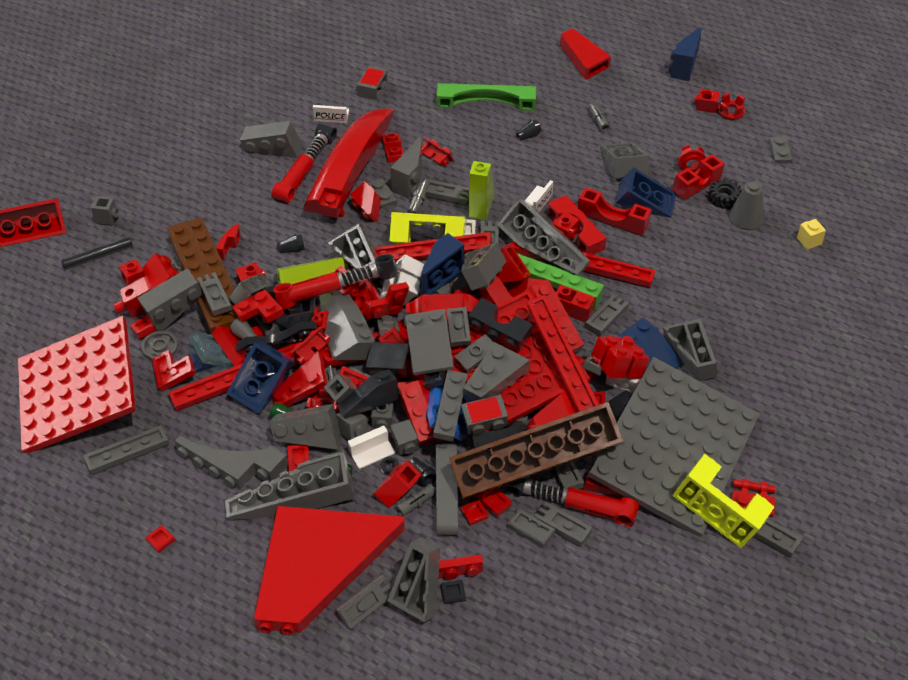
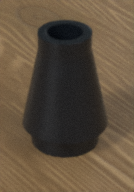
(529, 130)
(291, 244)
(428, 474)

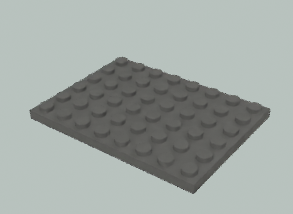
(665, 435)

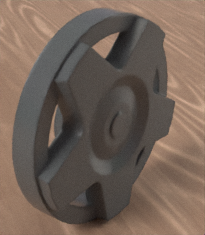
(159, 345)

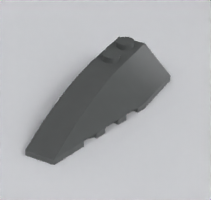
(541, 237)
(345, 327)
(309, 486)

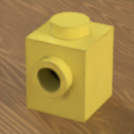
(811, 234)

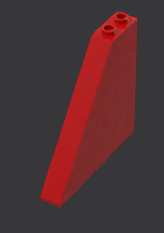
(314, 560)

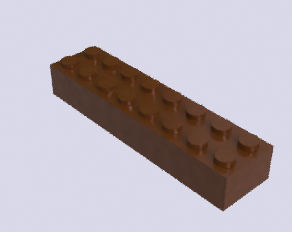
(199, 255)
(535, 451)

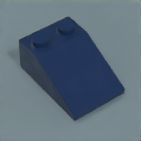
(685, 56)
(646, 192)
(442, 264)
(652, 343)
(260, 376)

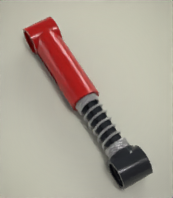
(286, 188)
(289, 294)
(621, 511)

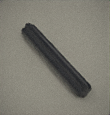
(96, 253)

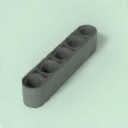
(446, 491)

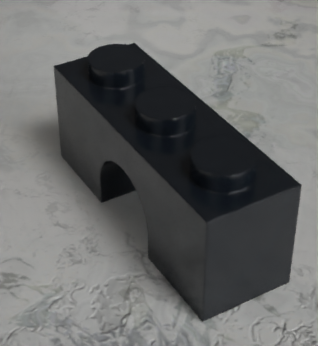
(512, 334)

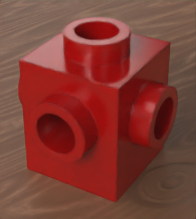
(567, 225)

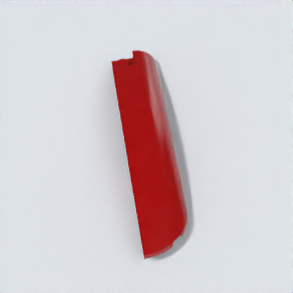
(346, 162)

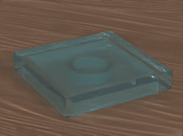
(209, 350)

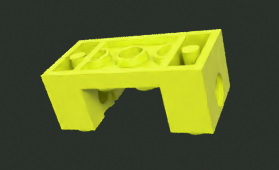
(402, 225)
(731, 520)

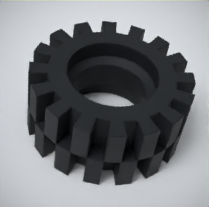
(724, 186)

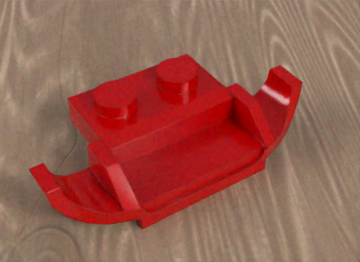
(441, 301)

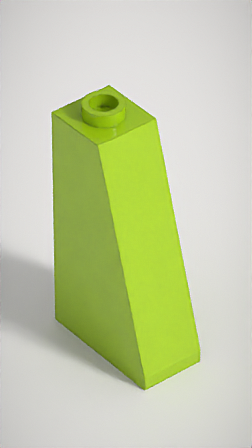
(480, 190)
(306, 271)

